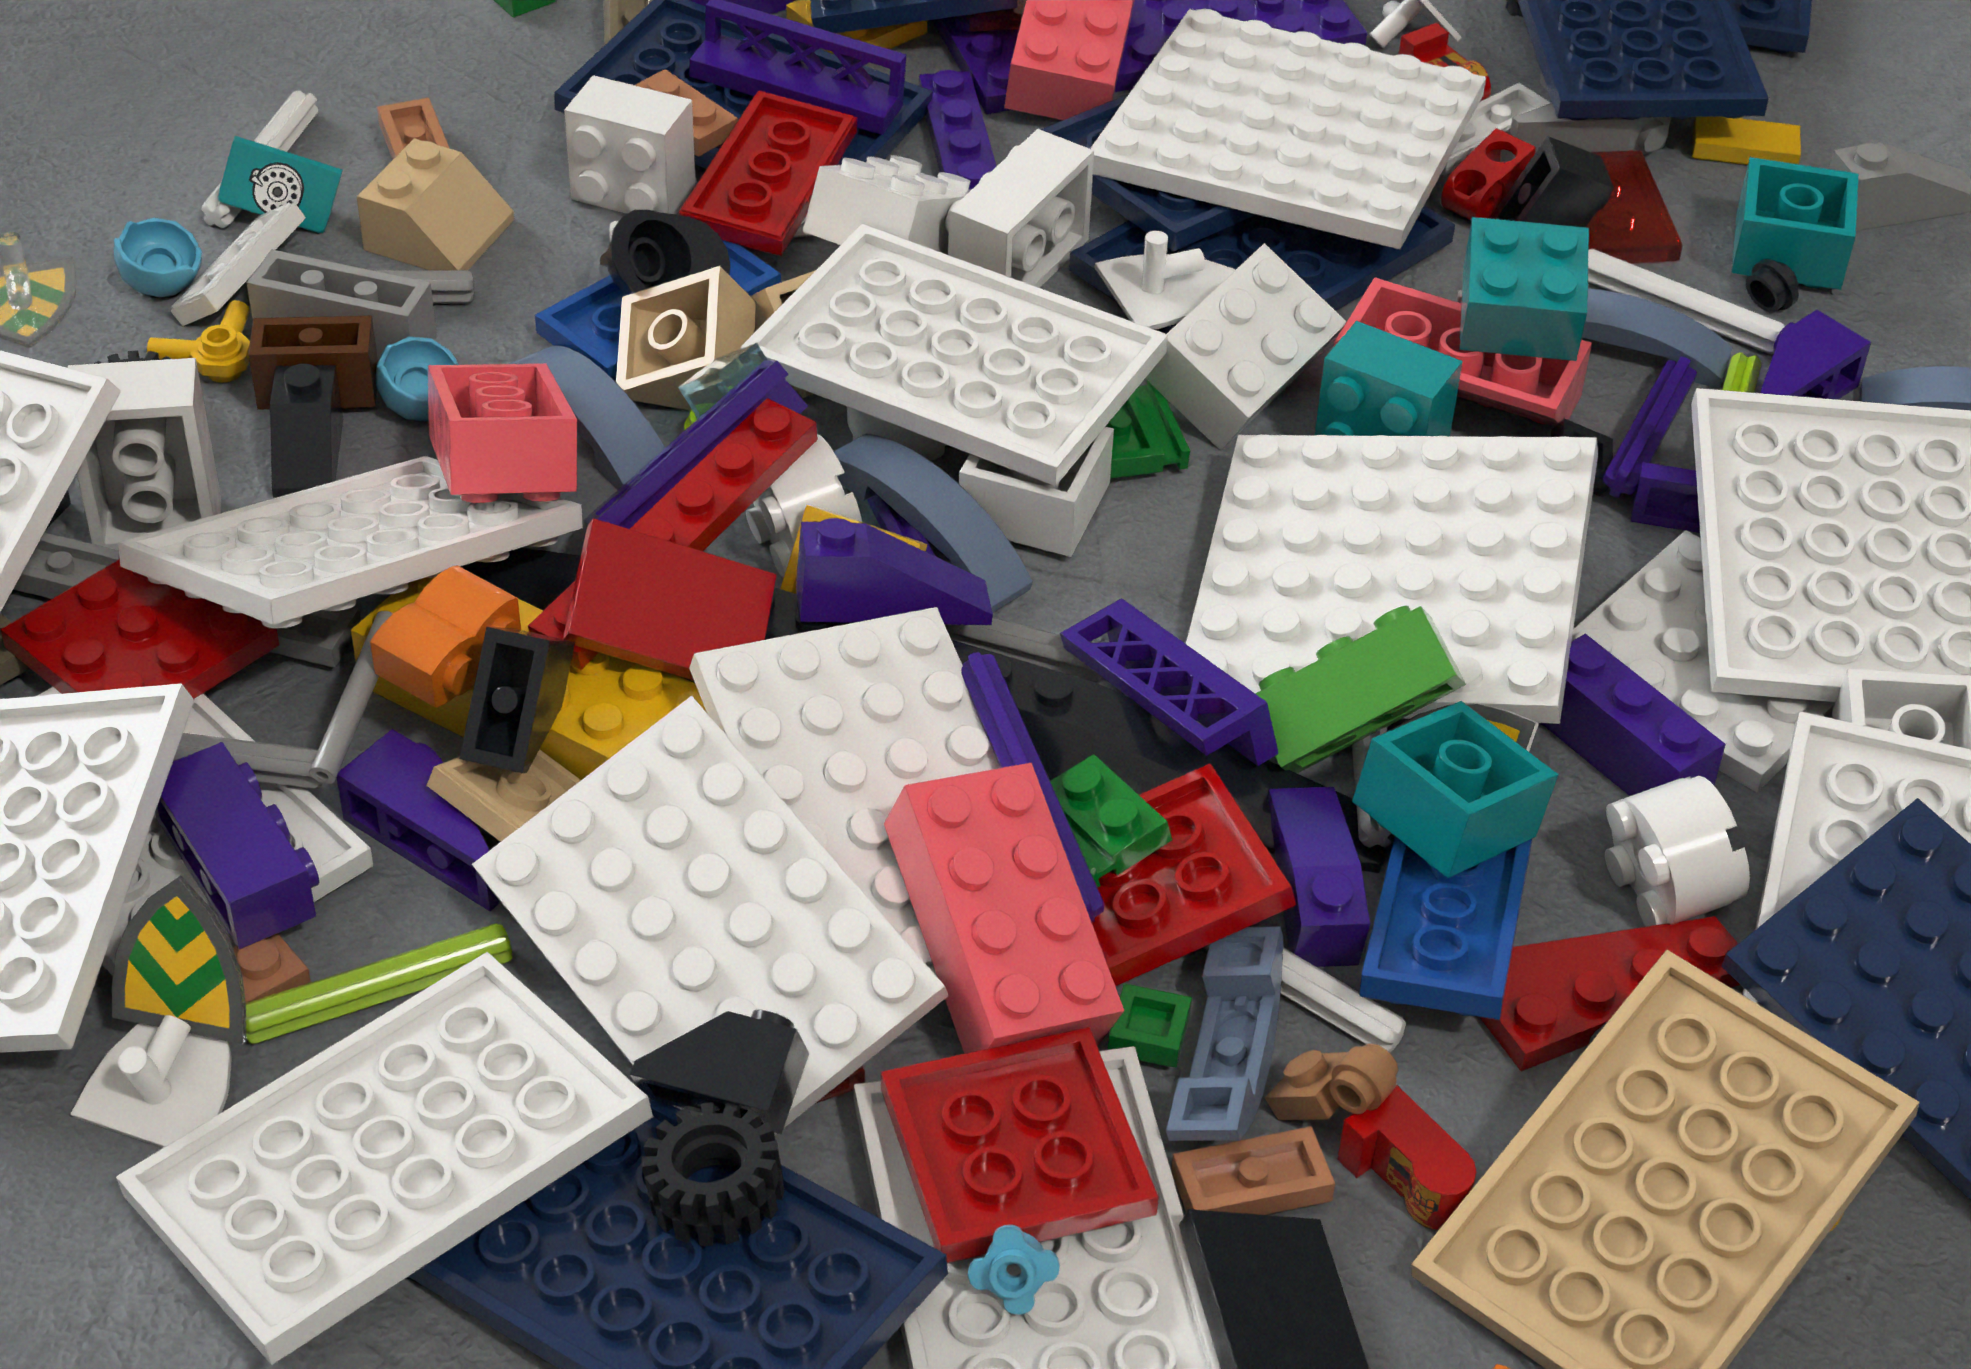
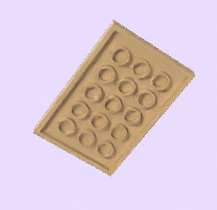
(1666, 1184)

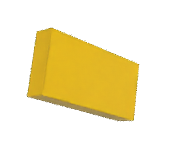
(1739, 139)

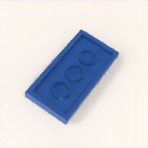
(592, 316)
(1445, 937)

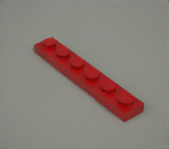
(710, 494)

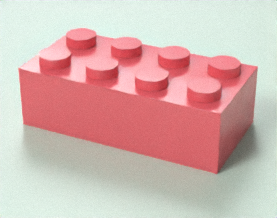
(1067, 56)
(502, 431)
(1000, 909)

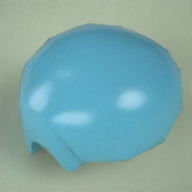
(157, 256)
(404, 374)

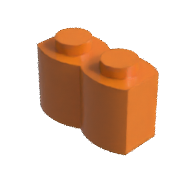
(439, 638)

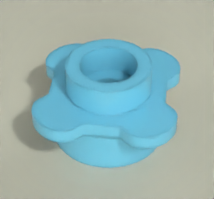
(1009, 1247)

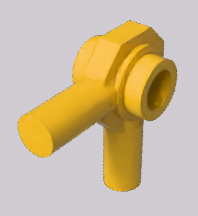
(220, 349)

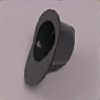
(660, 248)

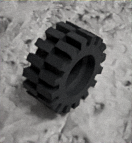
(720, 1204)

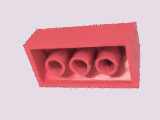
(1517, 384)

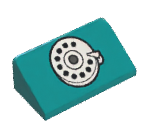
(267, 178)

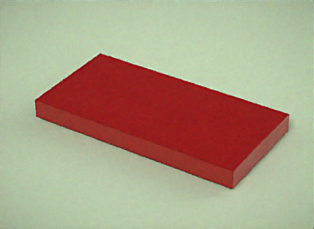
(768, 170)

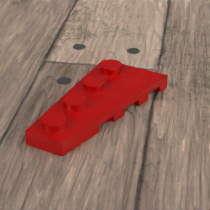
(1575, 985)

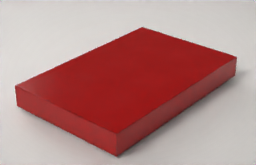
(662, 600)

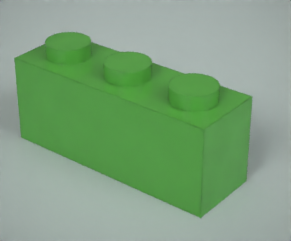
(1358, 687)

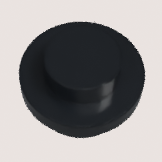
(1772, 285)

